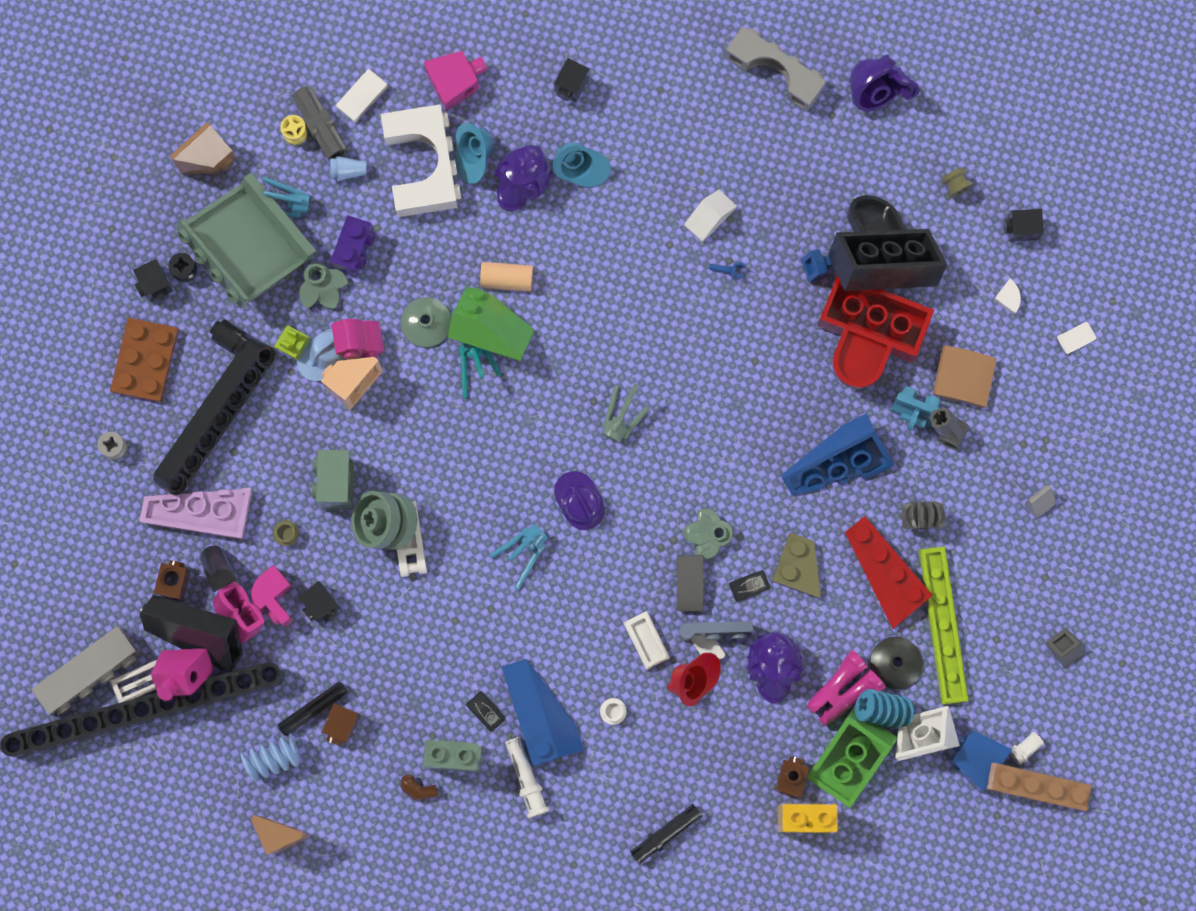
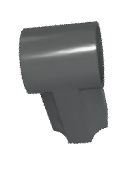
(950, 429)

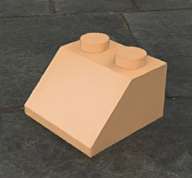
(351, 379)

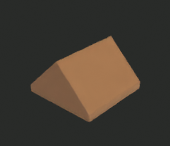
(275, 835)

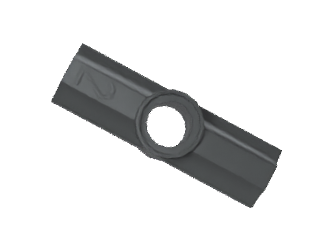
(319, 123)

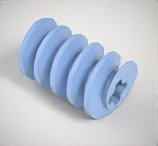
(271, 758)

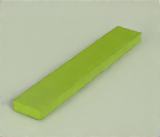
(943, 626)

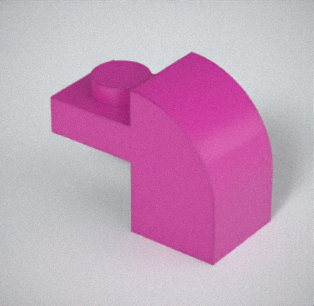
(266, 593)

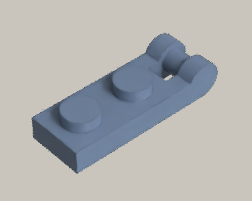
(714, 630)

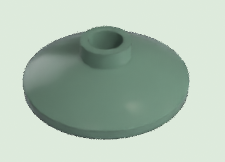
(426, 334)

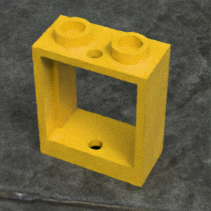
(819, 817)

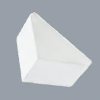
(709, 215)

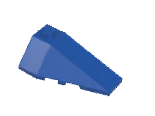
(846, 454)
(543, 721)

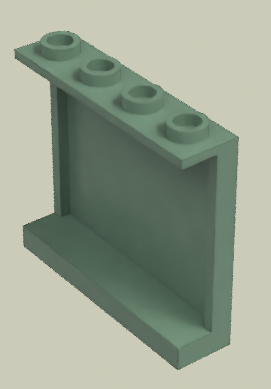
(245, 241)

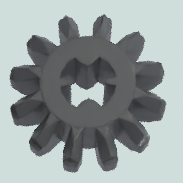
(922, 515)

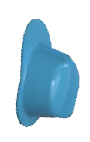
(472, 150)
(581, 165)

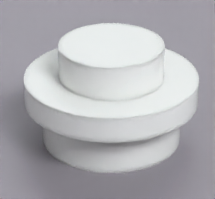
(613, 711)

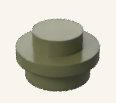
(285, 533)

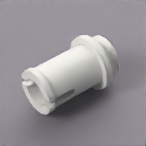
(1026, 748)

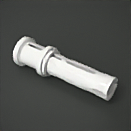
(529, 788)

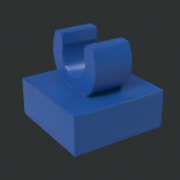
(815, 265)

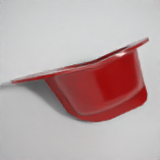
(695, 679)

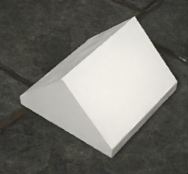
(927, 734)

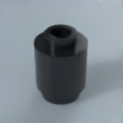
(228, 336)

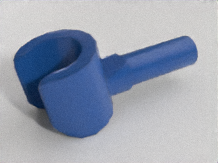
(729, 269)

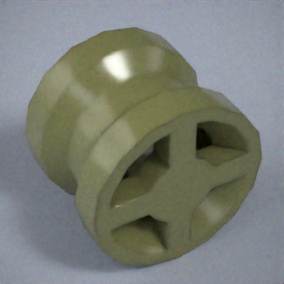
(956, 182)

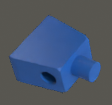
(975, 756)

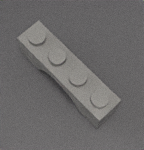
(751, 50)

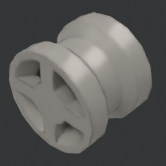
(113, 450)

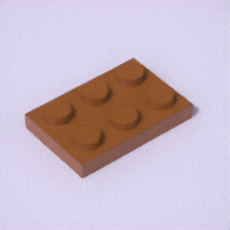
(144, 360)

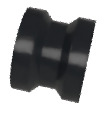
(184, 272)

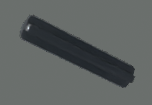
(312, 708)

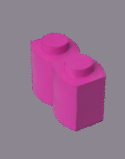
(357, 338)
(234, 603)

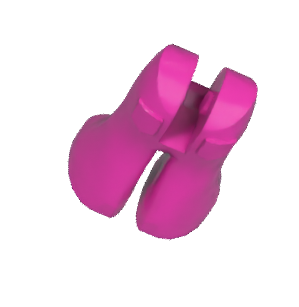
(849, 669)

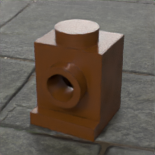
(784, 784)

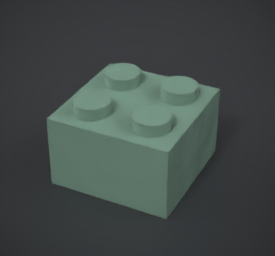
(334, 479)

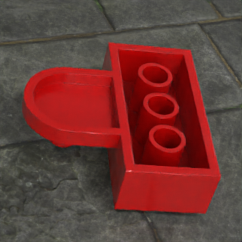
(871, 329)

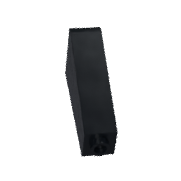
(193, 629)

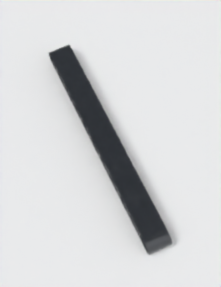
(130, 711)

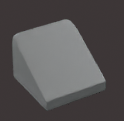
(1041, 501)

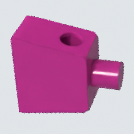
(454, 77)
(180, 672)

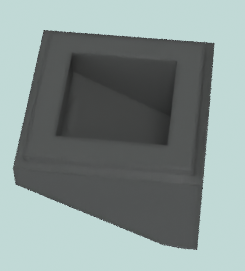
(1065, 647)

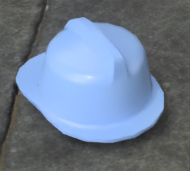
(318, 356)

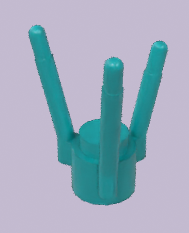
(474, 352)

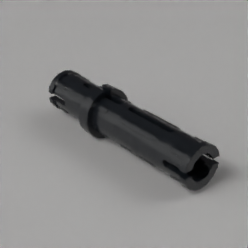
(665, 834)

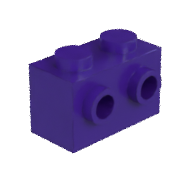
(352, 246)

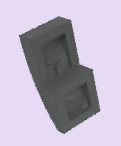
(689, 582)

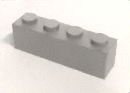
(85, 671)

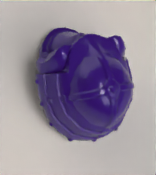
(878, 83)
(522, 176)
(774, 664)

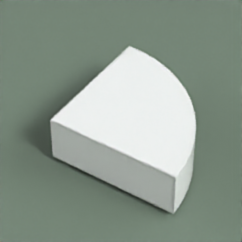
(1009, 297)

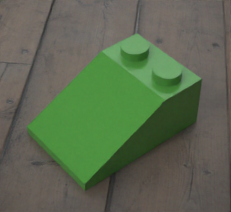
(489, 325)
(851, 759)

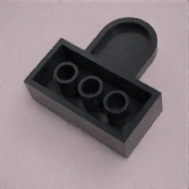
(882, 250)

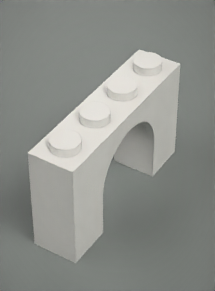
(438, 190)

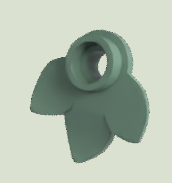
(322, 290)
(704, 533)

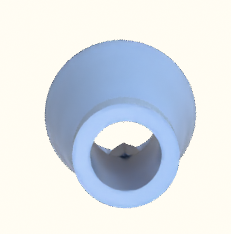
(346, 168)

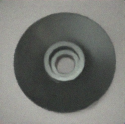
(882, 662)

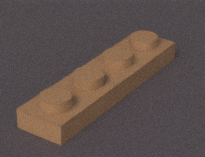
(1038, 787)

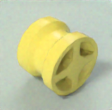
(291, 125)

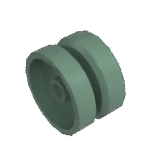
(384, 520)

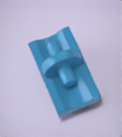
(913, 410)

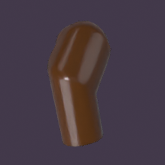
(415, 791)

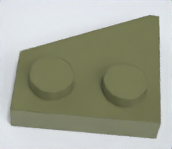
(798, 566)

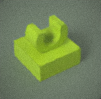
(292, 342)

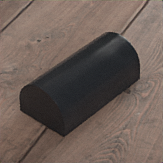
(217, 567)

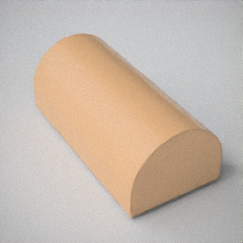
(506, 276)

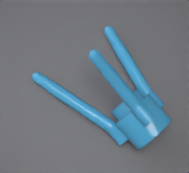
(297, 201)
(531, 539)

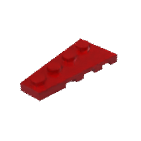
(890, 577)

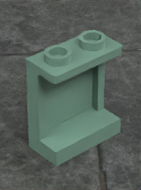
(452, 756)

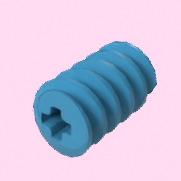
(884, 709)

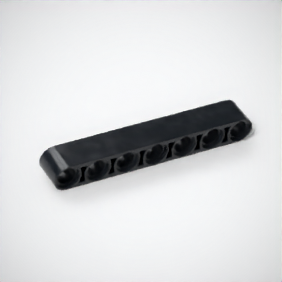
(214, 416)

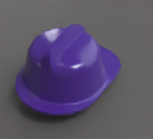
(579, 500)

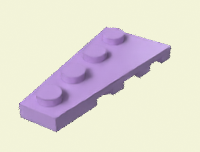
(203, 512)

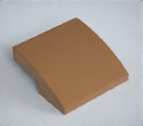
(964, 376)

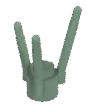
(615, 428)

